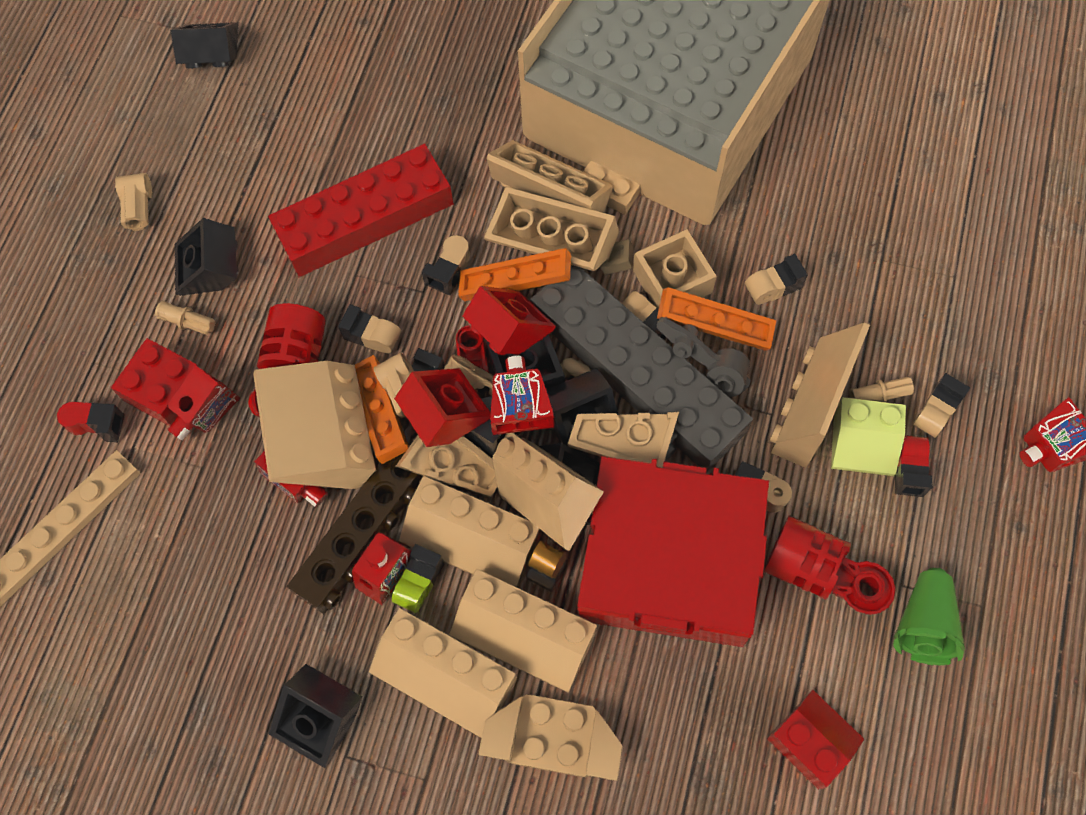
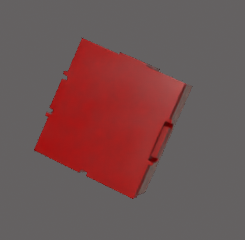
(675, 551)

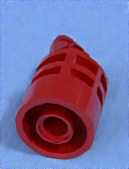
(290, 338)
(819, 565)

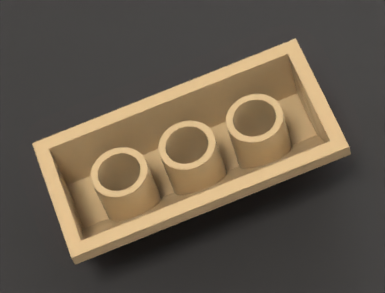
(544, 176)
(546, 225)
(543, 489)
(469, 532)
(523, 630)
(441, 672)

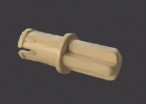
(184, 318)
(884, 390)

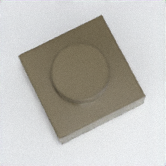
(620, 258)

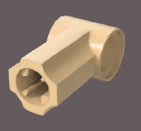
(133, 196)
(393, 375)

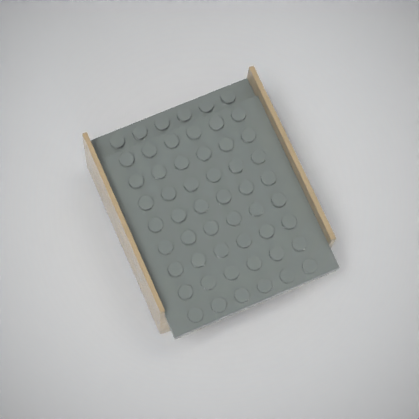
(663, 90)

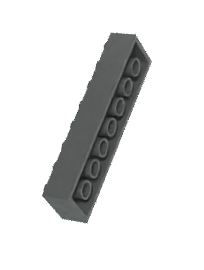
(642, 366)

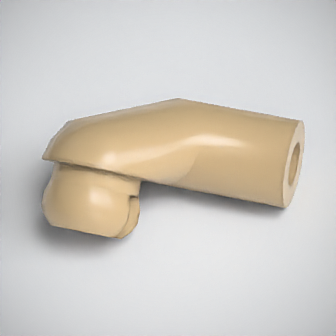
(573, 367)

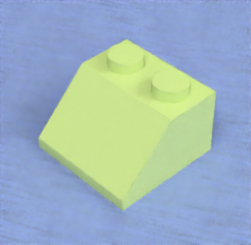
(868, 436)

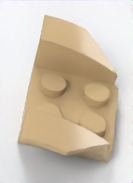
(553, 738)

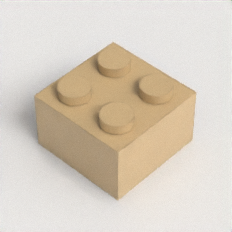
(675, 265)

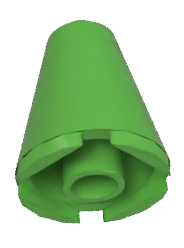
(931, 621)

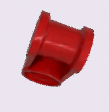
(474, 354)

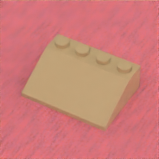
(817, 394)
(314, 425)

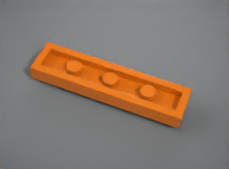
(517, 273)
(717, 319)
(381, 418)

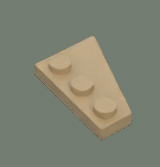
(624, 437)
(456, 464)

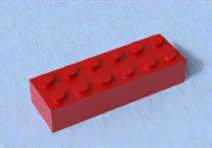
(361, 210)

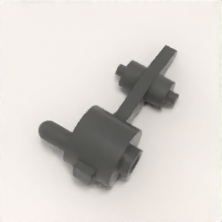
(726, 368)

